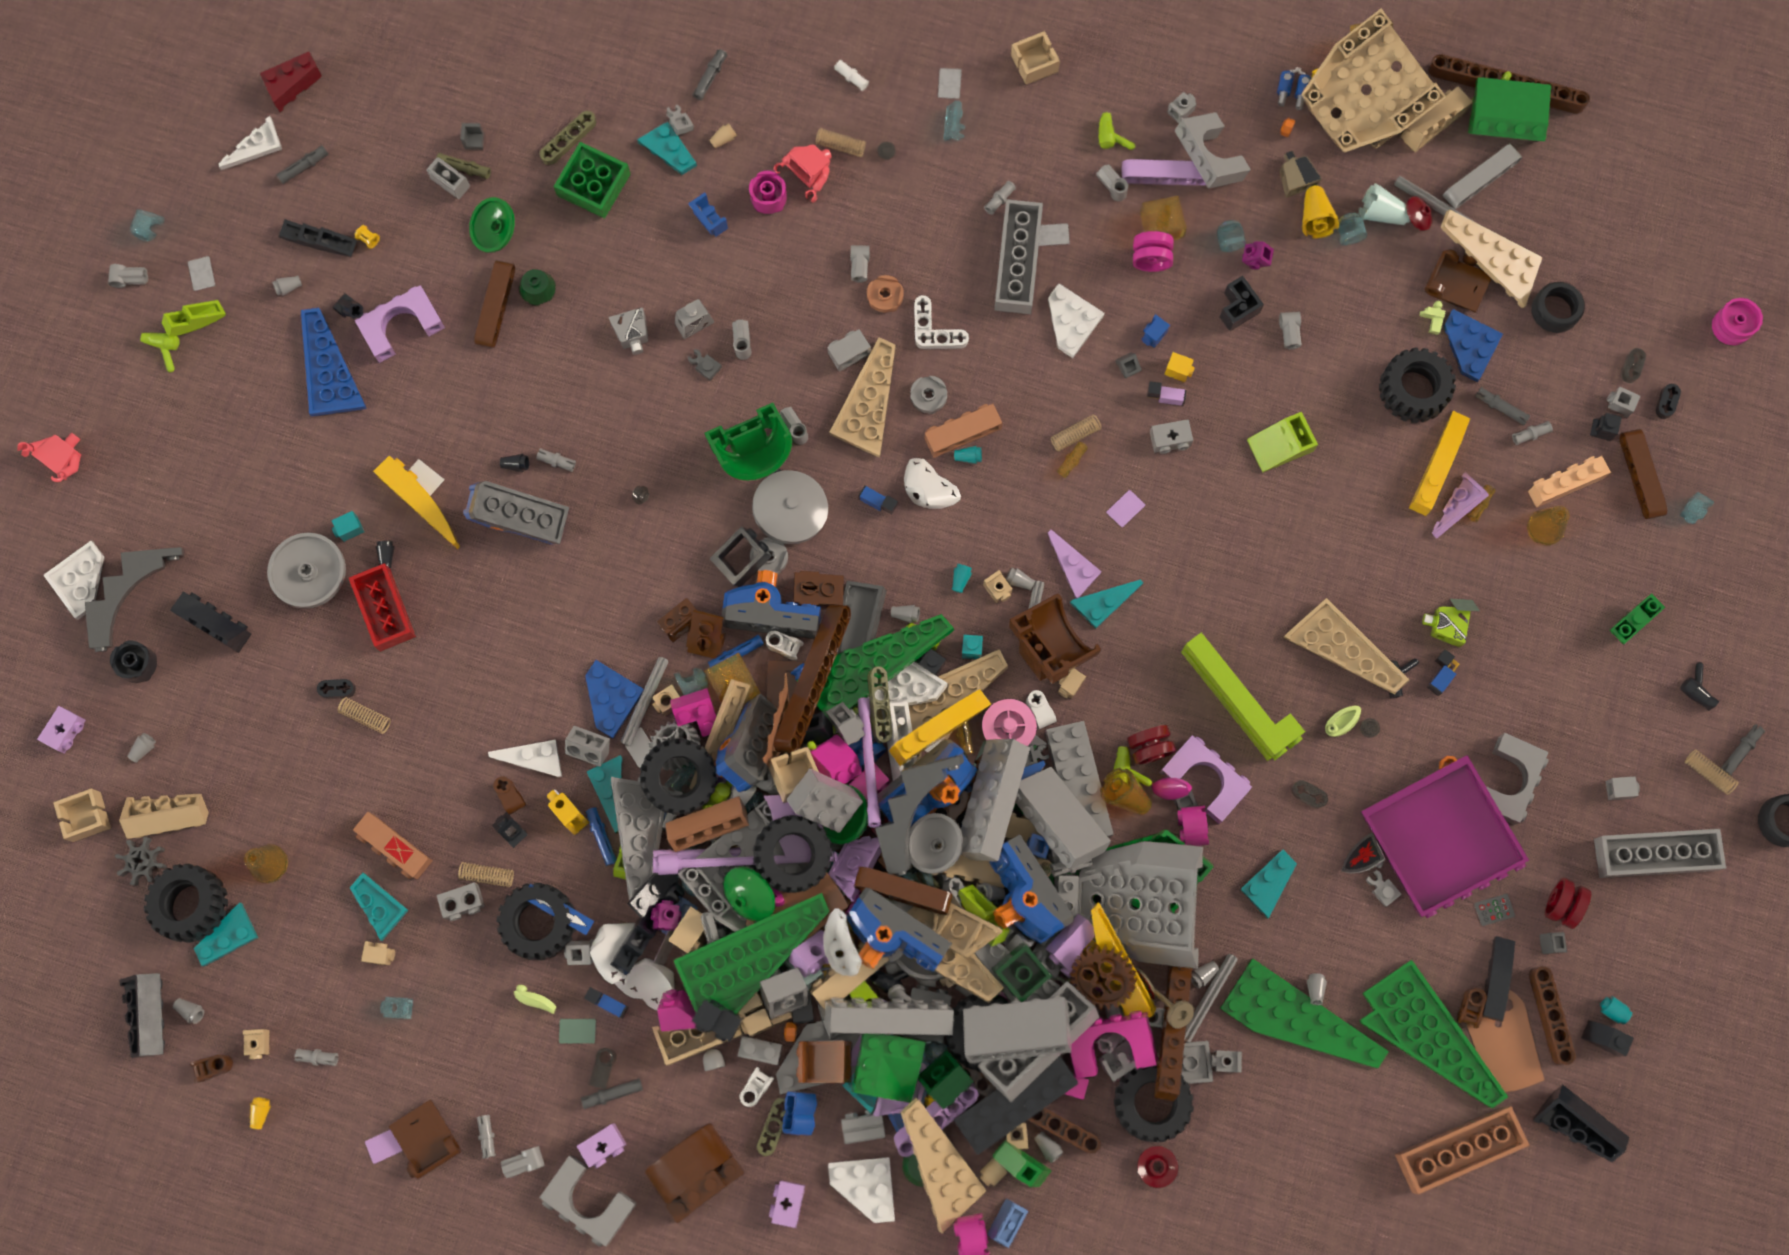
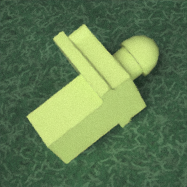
(1436, 315)

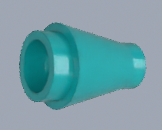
(969, 454)
(961, 576)

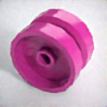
(1153, 251)
(1737, 321)

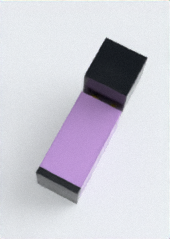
(1166, 394)

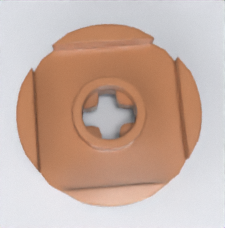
(878, 286)

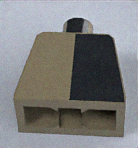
(1298, 174)

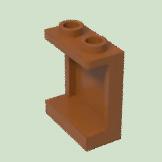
(824, 1061)

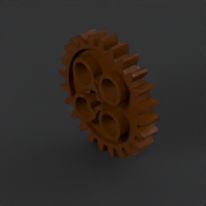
(1119, 971)

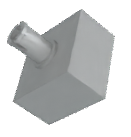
(783, 992)

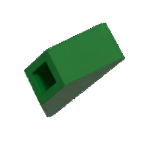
(1637, 618)
(1021, 1165)

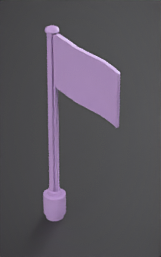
(794, 848)

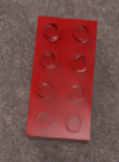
(382, 607)

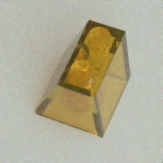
(731, 668)

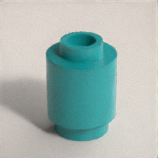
(1616, 1010)

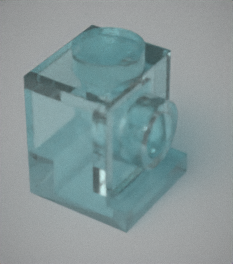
(1696, 508)
(403, 1011)

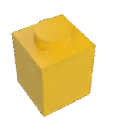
(1179, 367)

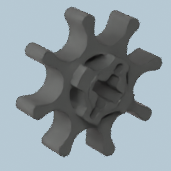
(140, 869)

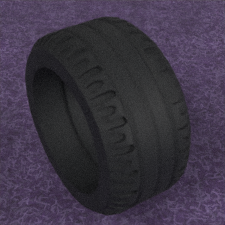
(1566, 292)
(1767, 823)

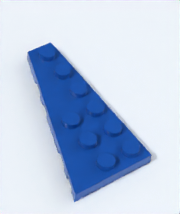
(327, 375)

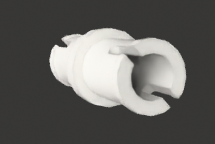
(851, 75)

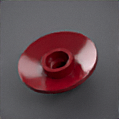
(1419, 213)
(1167, 1171)

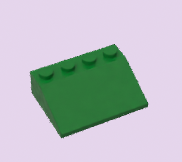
(1510, 109)

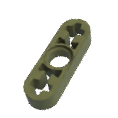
(762, 1139)

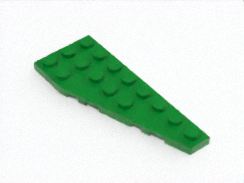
(893, 652)
(1283, 1012)

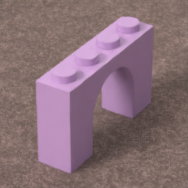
(374, 323)
(1232, 785)
(1070, 944)

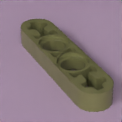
(566, 136)
(876, 704)

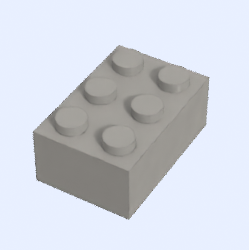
(824, 800)

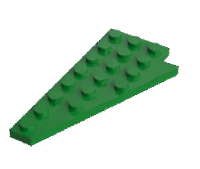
(737, 963)
(1420, 1025)

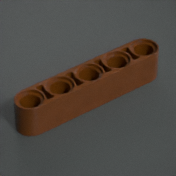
(494, 304)
(1643, 474)
(904, 890)
(1549, 1026)

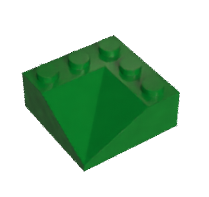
(592, 180)
(888, 1066)

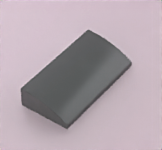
(866, 609)

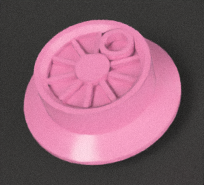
(1009, 721)

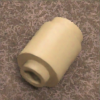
(992, 1172)

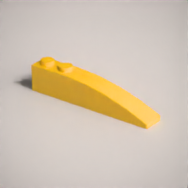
(1440, 464)
(411, 491)
(938, 727)
(1105, 935)

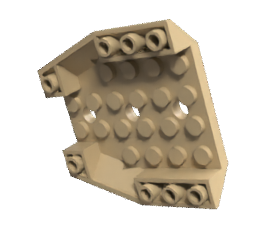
(1366, 59)

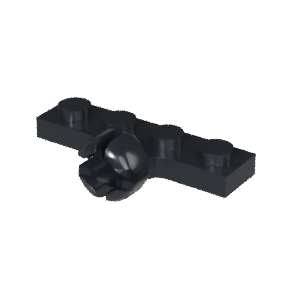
(656, 887)

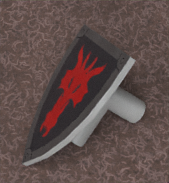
(1364, 856)

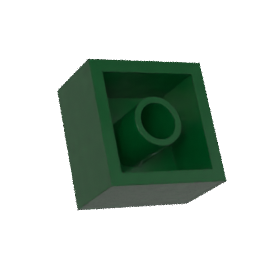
(1021, 972)
(945, 1079)

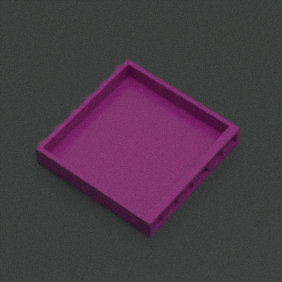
(1445, 837)

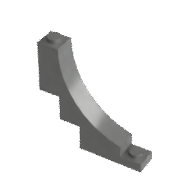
(136, 568)
(918, 783)

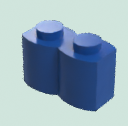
(799, 1113)

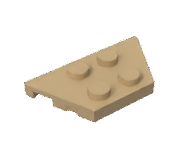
(964, 930)

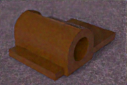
(817, 588)
(705, 634)

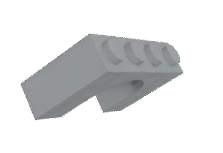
(1213, 169)
(1530, 763)
(559, 1196)

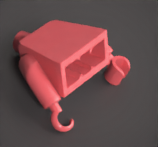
(809, 165)
(55, 454)

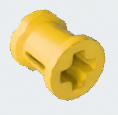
(367, 236)

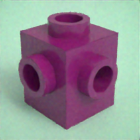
(1257, 255)
(666, 916)

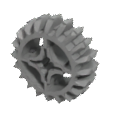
(673, 731)

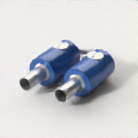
(1286, 83)

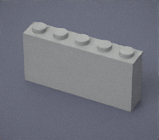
(1060, 818)
(1017, 1030)

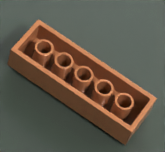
(1461, 1150)

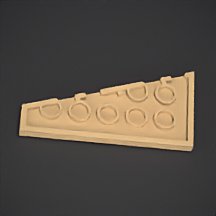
(1499, 257)
(865, 409)
(1338, 640)
(961, 683)
(963, 971)
(943, 1170)

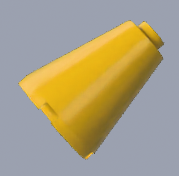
(1318, 214)

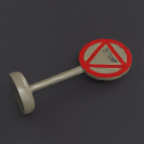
(1179, 1013)

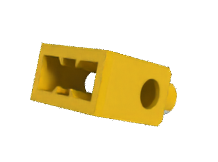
(566, 812)

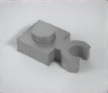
(678, 121)
(1385, 890)

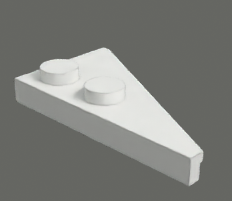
(257, 144)
(537, 756)

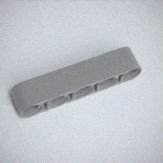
(1482, 176)

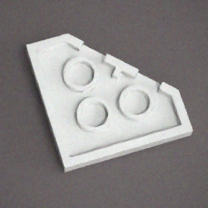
(1072, 319)
(77, 578)
(914, 686)
(866, 1186)

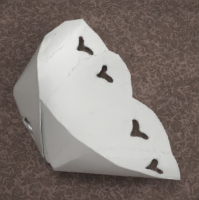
(928, 486)
(836, 929)
(605, 947)
(650, 981)

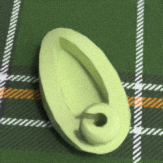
(1343, 721)
(533, 999)

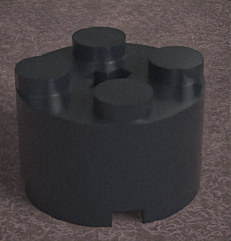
(144, 661)

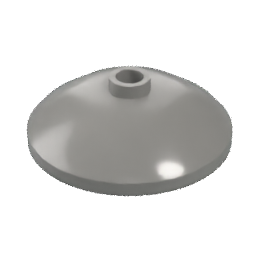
(924, 841)

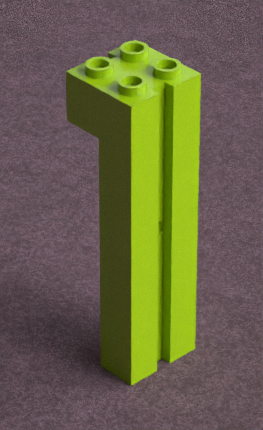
(1268, 737)

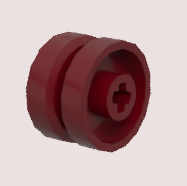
(1151, 745)
(1568, 903)

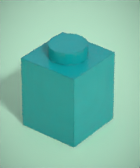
(347, 526)
(972, 647)

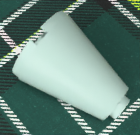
(1383, 207)

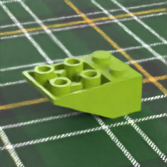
(1283, 442)

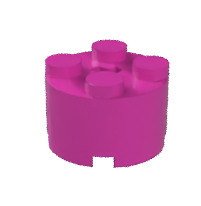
(768, 202)
(1194, 826)
(972, 1235)

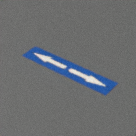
(578, 920)

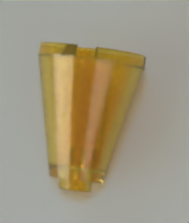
(1548, 525)
(1125, 792)
(266, 863)

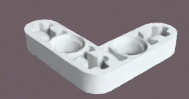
(928, 332)

